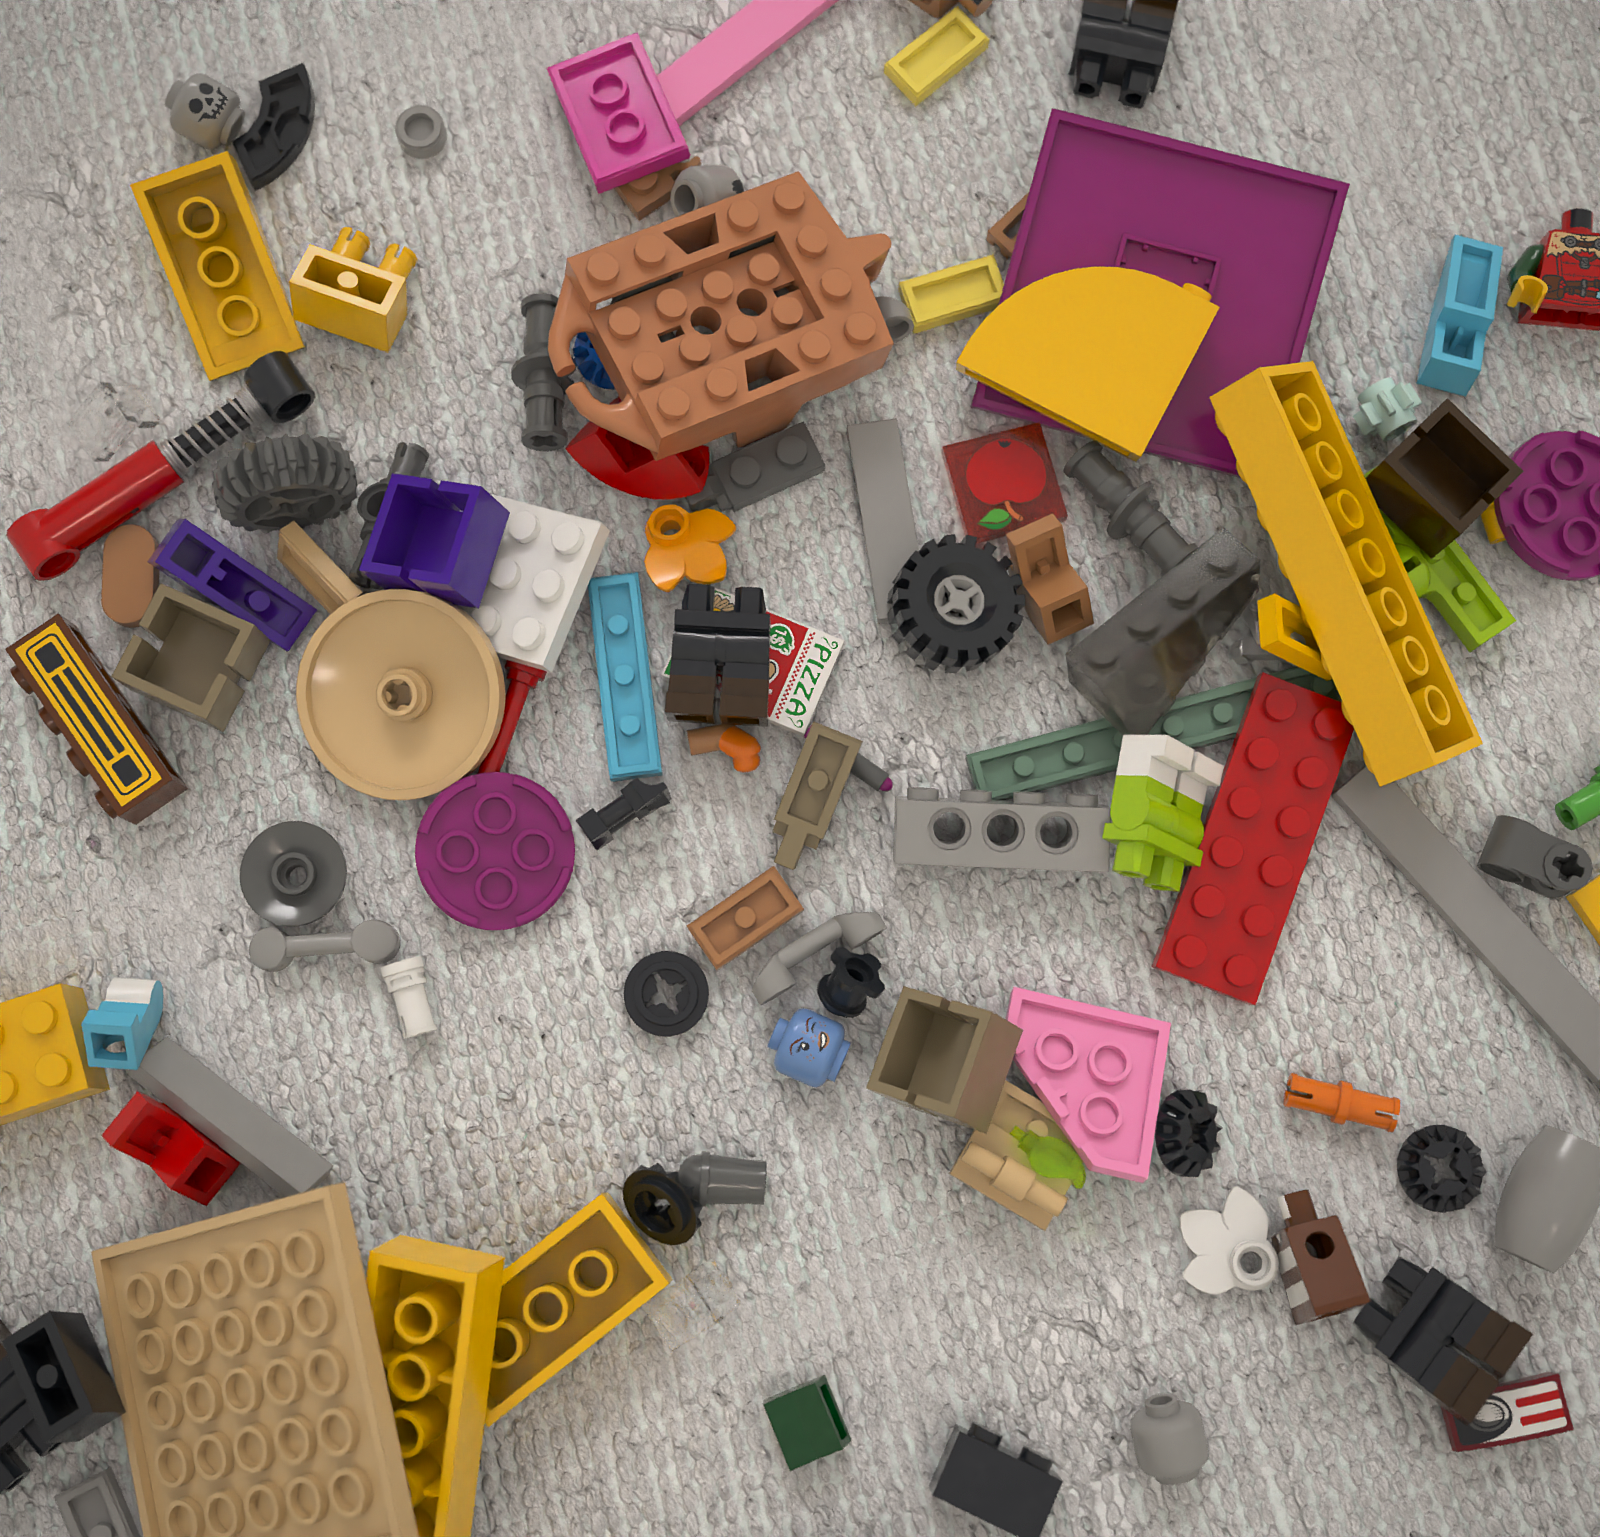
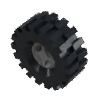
(971, 585)

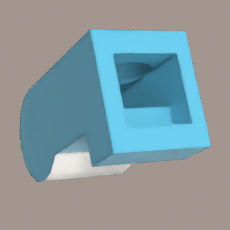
(126, 1015)

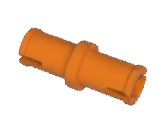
(1341, 1102)

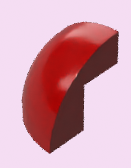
(633, 467)

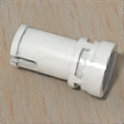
(406, 983)

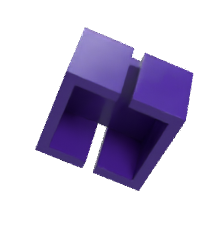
(432, 545)

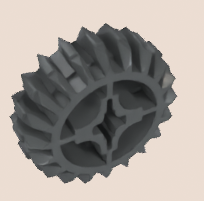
(284, 483)

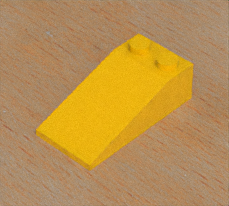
(218, 263)

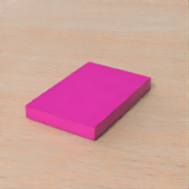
(618, 113)

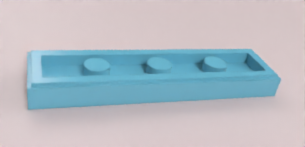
(624, 677)

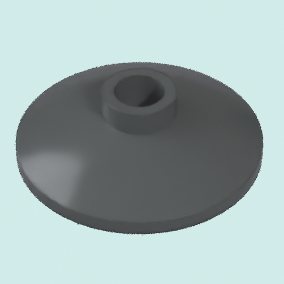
(268, 867)

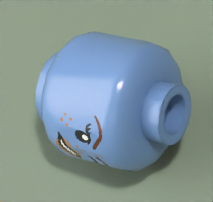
(809, 1047)

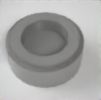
(421, 132)

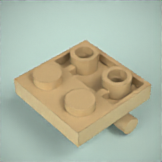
(1001, 1169)

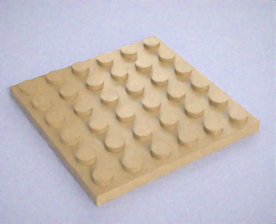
(254, 1376)

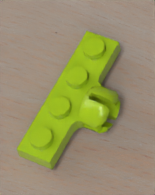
(1453, 588)

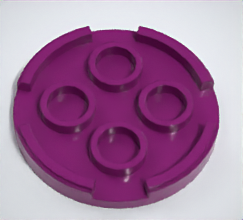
(1555, 505)
(495, 851)

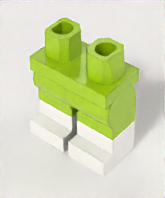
(1159, 809)

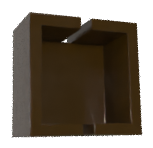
(1441, 479)

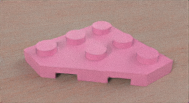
(1095, 1076)

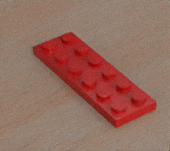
(1256, 840)

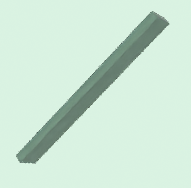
(1096, 745)

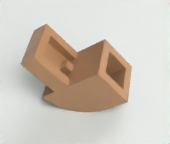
(1053, 591)

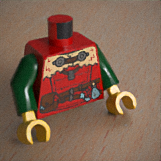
(1560, 276)

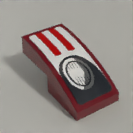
(1514, 1414)

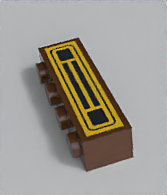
(95, 720)

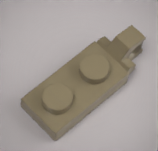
(813, 791)

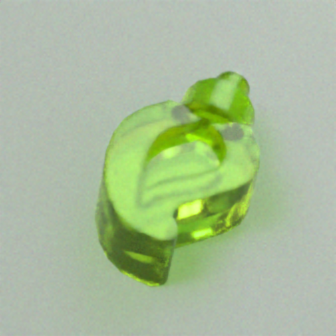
(1050, 1156)

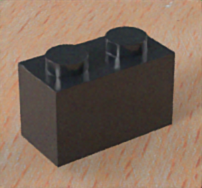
(63, 1376)
(996, 1482)

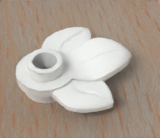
(1223, 1239)

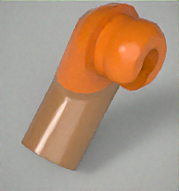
(728, 739)

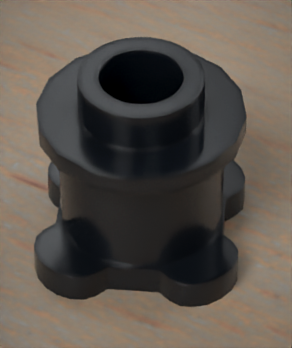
(850, 983)

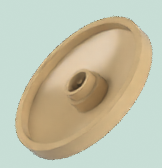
(400, 694)

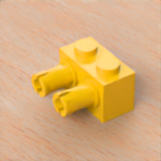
(349, 296)

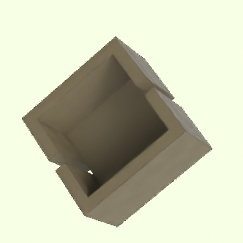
(199, 657)
(942, 1061)

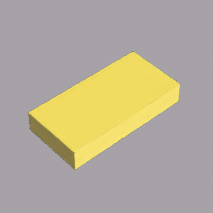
(936, 56)
(952, 293)

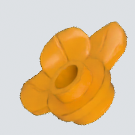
(691, 551)

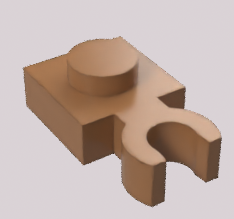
(652, 190)

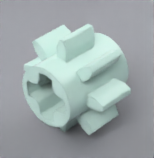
(1387, 409)

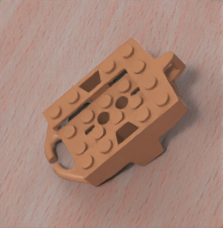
(753, 251)

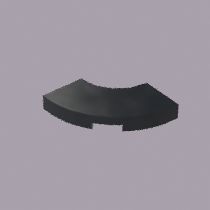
(280, 128)

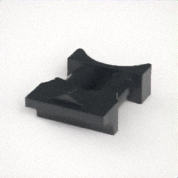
(636, 801)

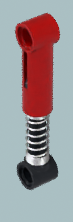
(54, 537)

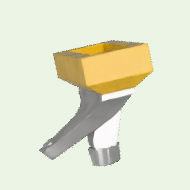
(1278, 636)

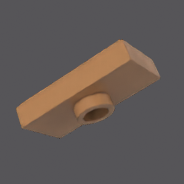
(745, 918)

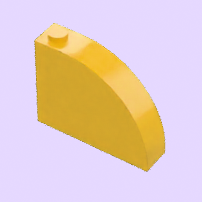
(1093, 350)

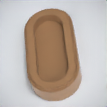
(127, 576)

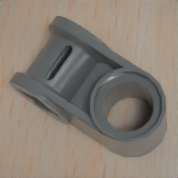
(1525, 856)

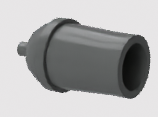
(724, 1179)

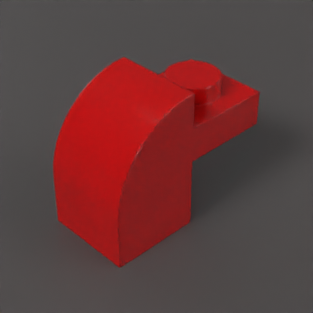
(171, 1147)

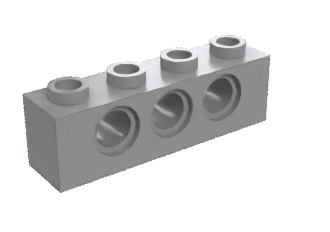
(1078, 851)

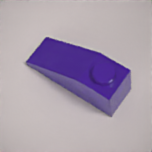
(231, 583)

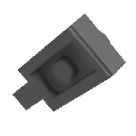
(760, 470)

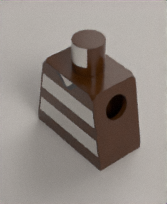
(1319, 1284)

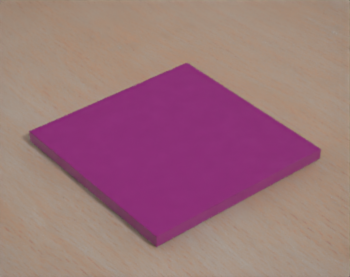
(1190, 216)

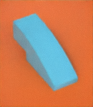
(1461, 316)

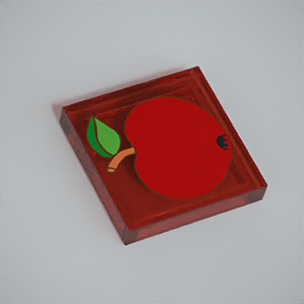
(1003, 481)

